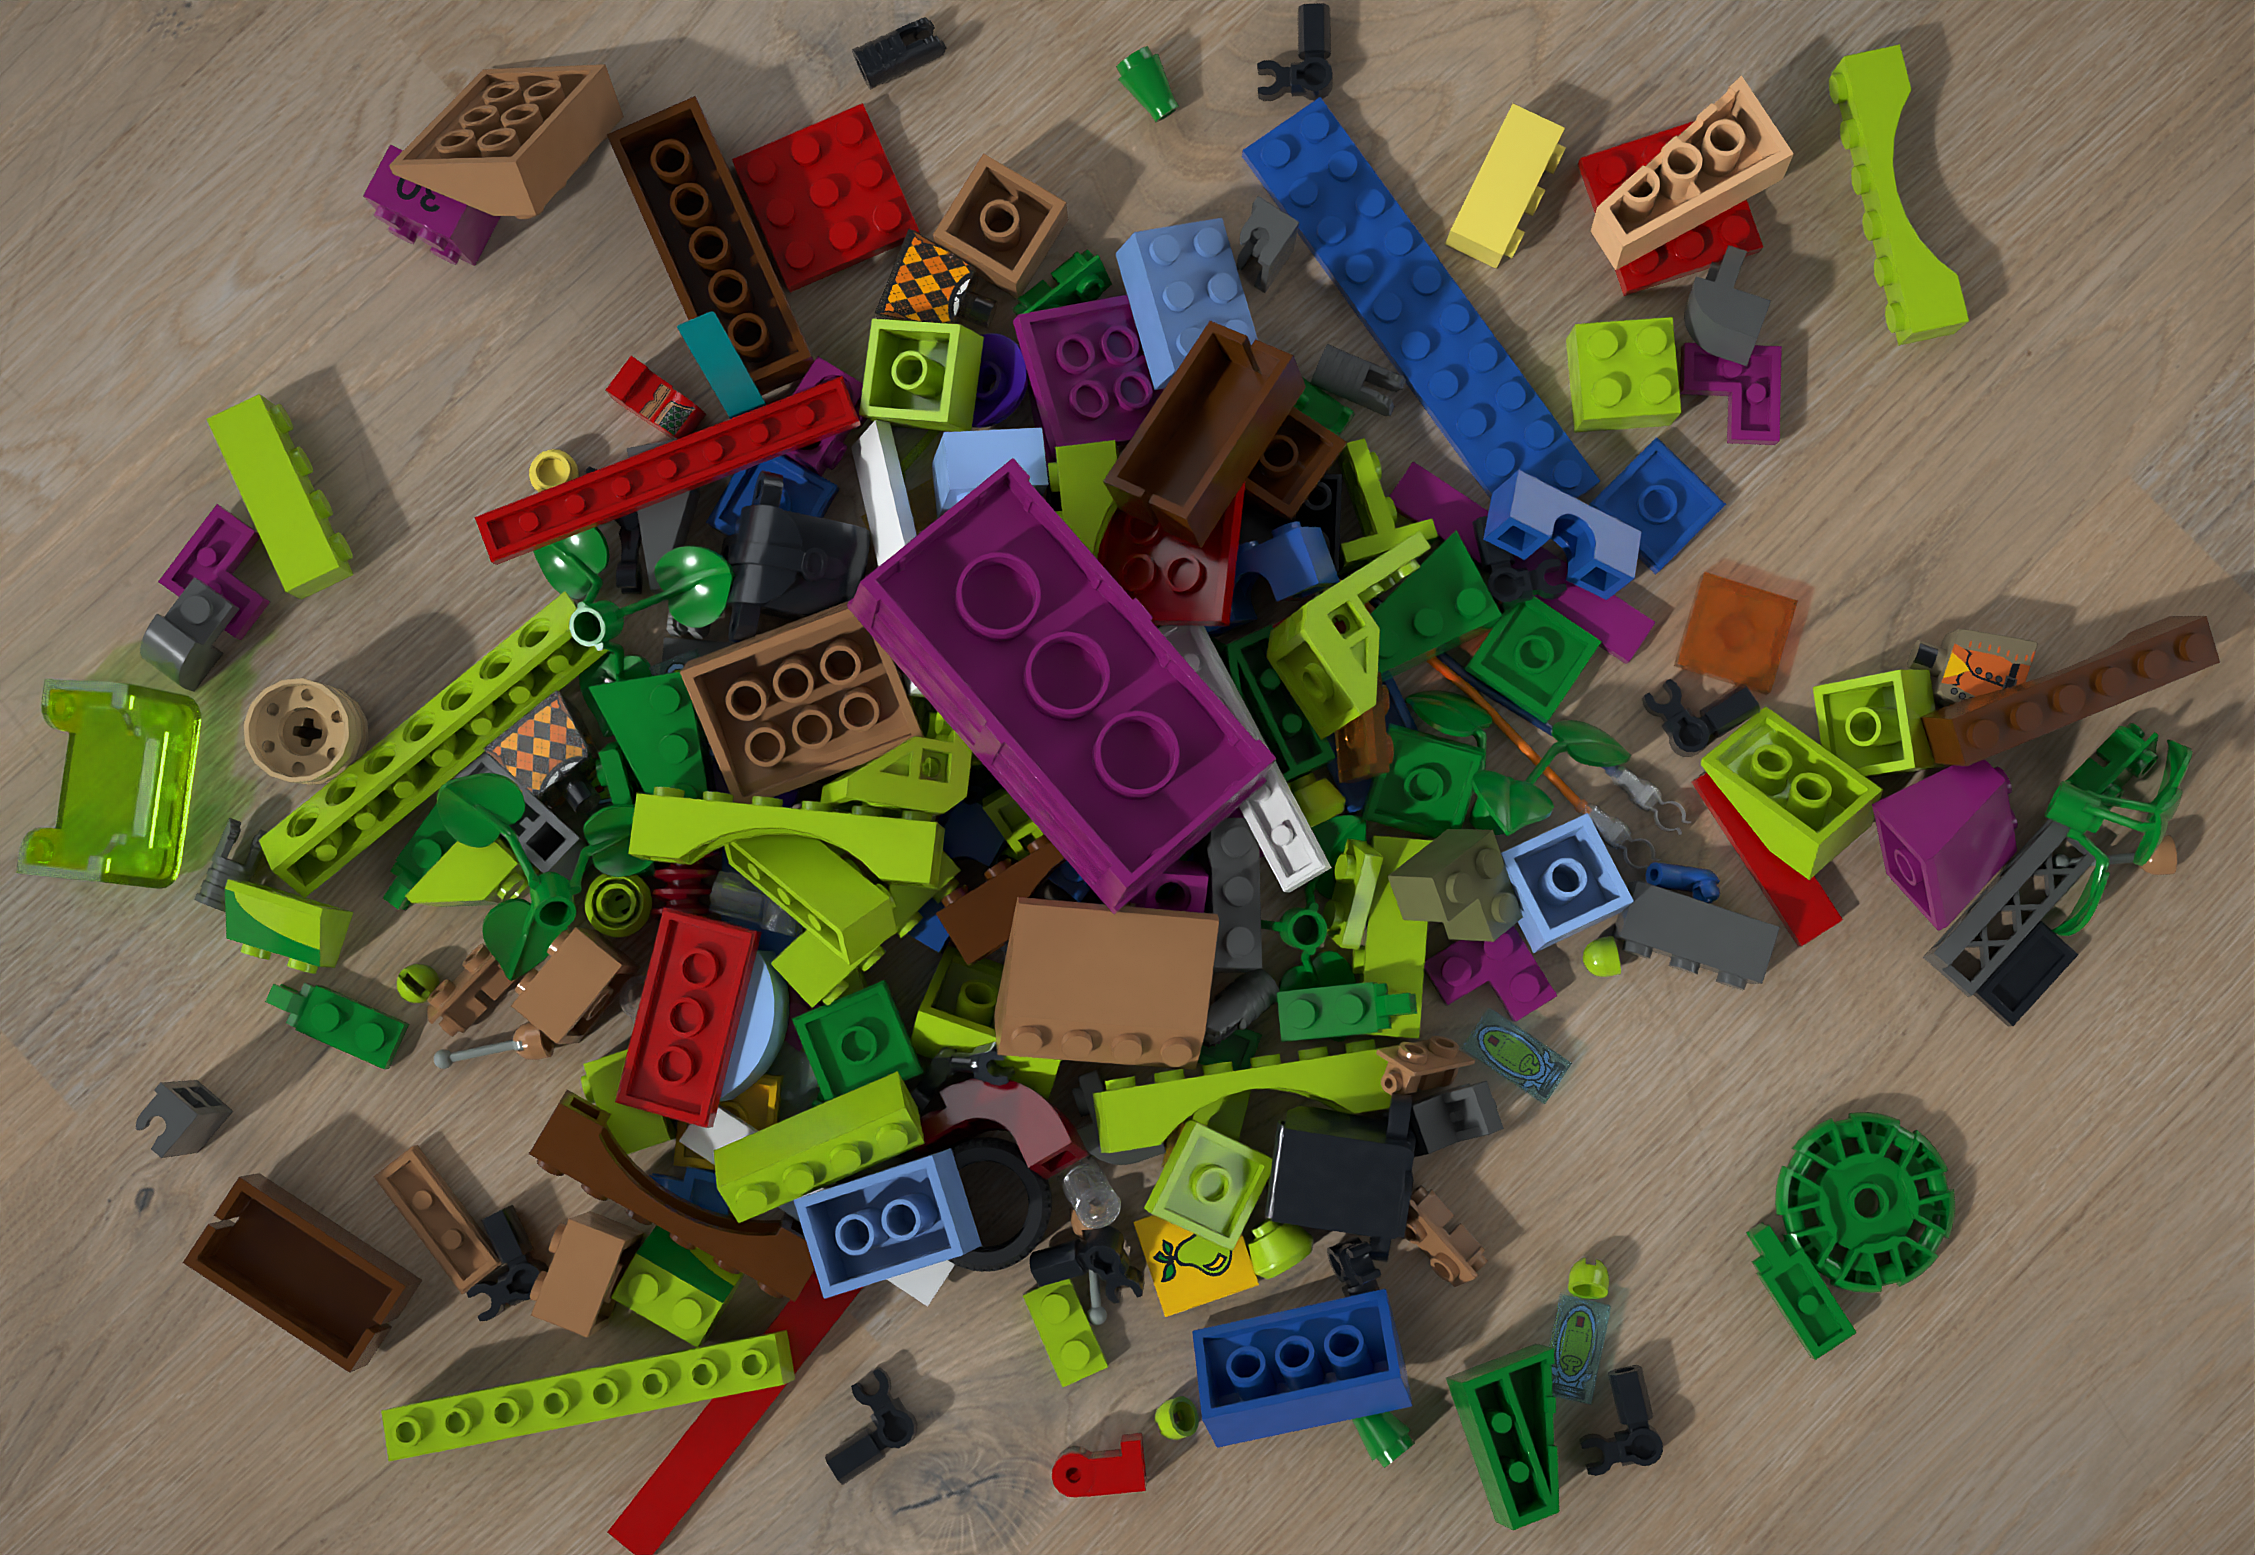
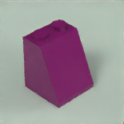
(1947, 837)

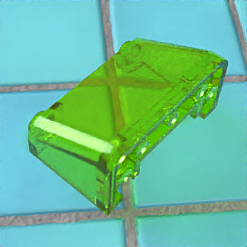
(120, 786)

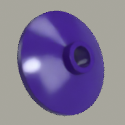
(1004, 363)

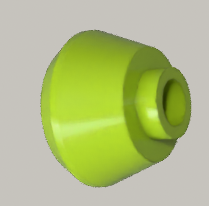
(1317, 799)
(607, 913)
(1278, 1247)

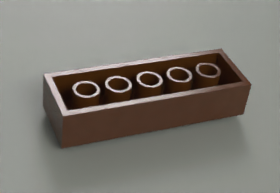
(710, 240)

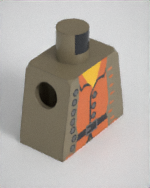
(1972, 664)

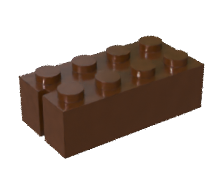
(1205, 433)
(302, 1271)

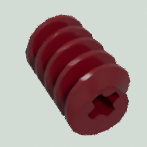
(685, 886)

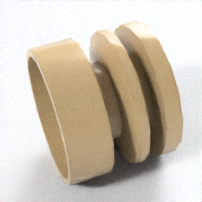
(278, 726)

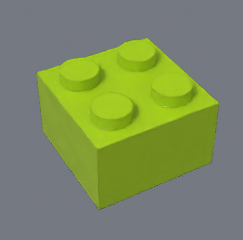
(1623, 374)
(921, 375)

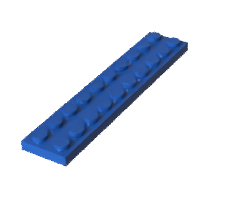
(1413, 305)

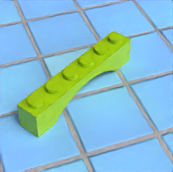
(1919, 288)
(1084, 496)
(687, 829)
(1147, 1114)

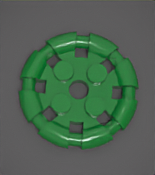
(1835, 1196)

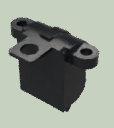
(789, 561)
(1344, 1172)

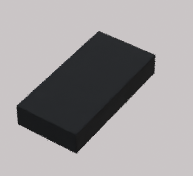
(2025, 974)

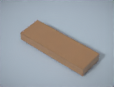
(439, 1219)

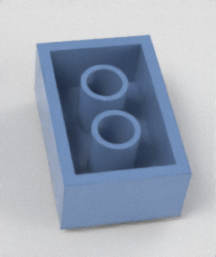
(1177, 285)
(887, 1223)

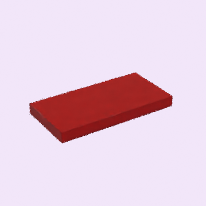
(688, 1017)

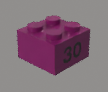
(420, 213)

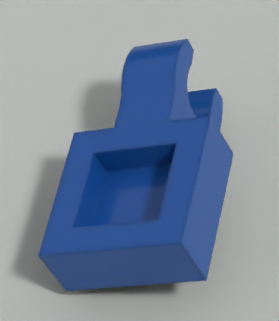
(697, 1187)

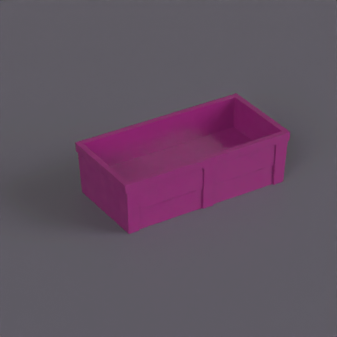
(1061, 685)

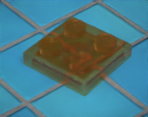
(1735, 633)
(1363, 744)

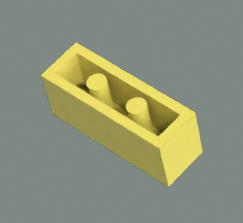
(1507, 187)

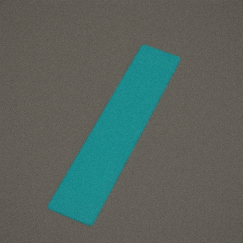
(721, 364)

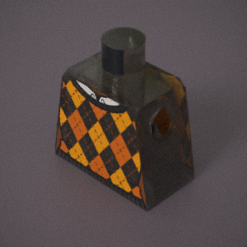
(933, 287)
(551, 754)

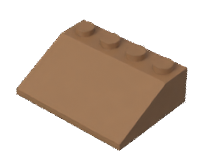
(513, 137)
(800, 704)
(1106, 984)

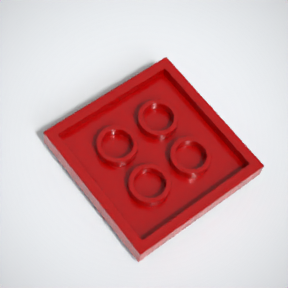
(825, 197)
(1685, 254)
(1171, 576)

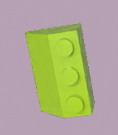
(961, 1016)

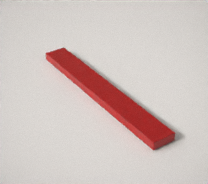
(667, 471)
(721, 1429)

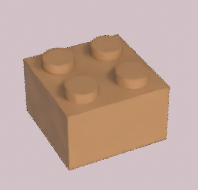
(1002, 225)
(574, 985)
(584, 1272)

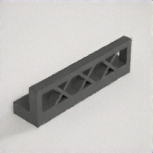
(1993, 900)

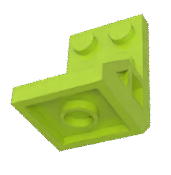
(1335, 672)
(914, 776)

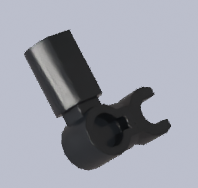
(1312, 76)
(1512, 585)
(1691, 734)
(514, 1249)
(1099, 1253)
(1354, 1266)
(894, 1430)
(1640, 1441)

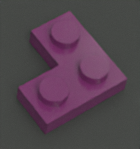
(1750, 389)
(213, 557)
(1502, 963)

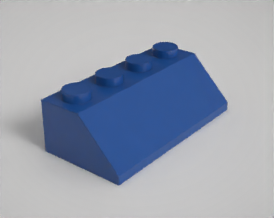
(1300, 1368)

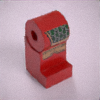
(654, 400)
(1104, 1472)

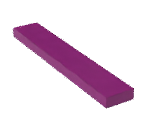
(1612, 621)

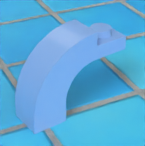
(760, 1027)

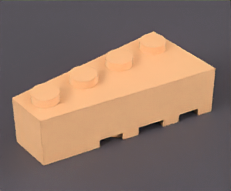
(1696, 176)

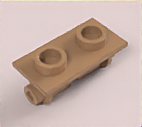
(458, 1000)
(1422, 1065)
(1452, 1255)

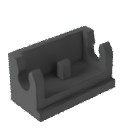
(1270, 237)
(190, 1117)

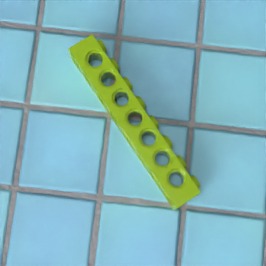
(427, 749)
(588, 1395)

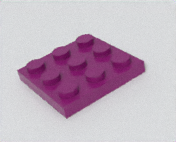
(1087, 371)

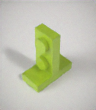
(1373, 510)

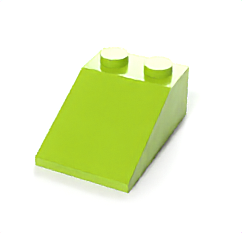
(1792, 791)

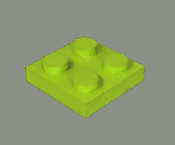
(1210, 1184)

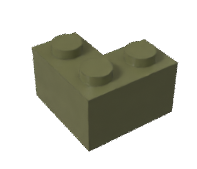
(1458, 883)

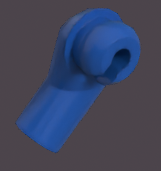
(1685, 878)

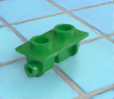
(1079, 280)
(2127, 757)

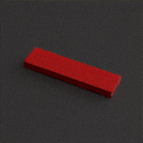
(1795, 899)

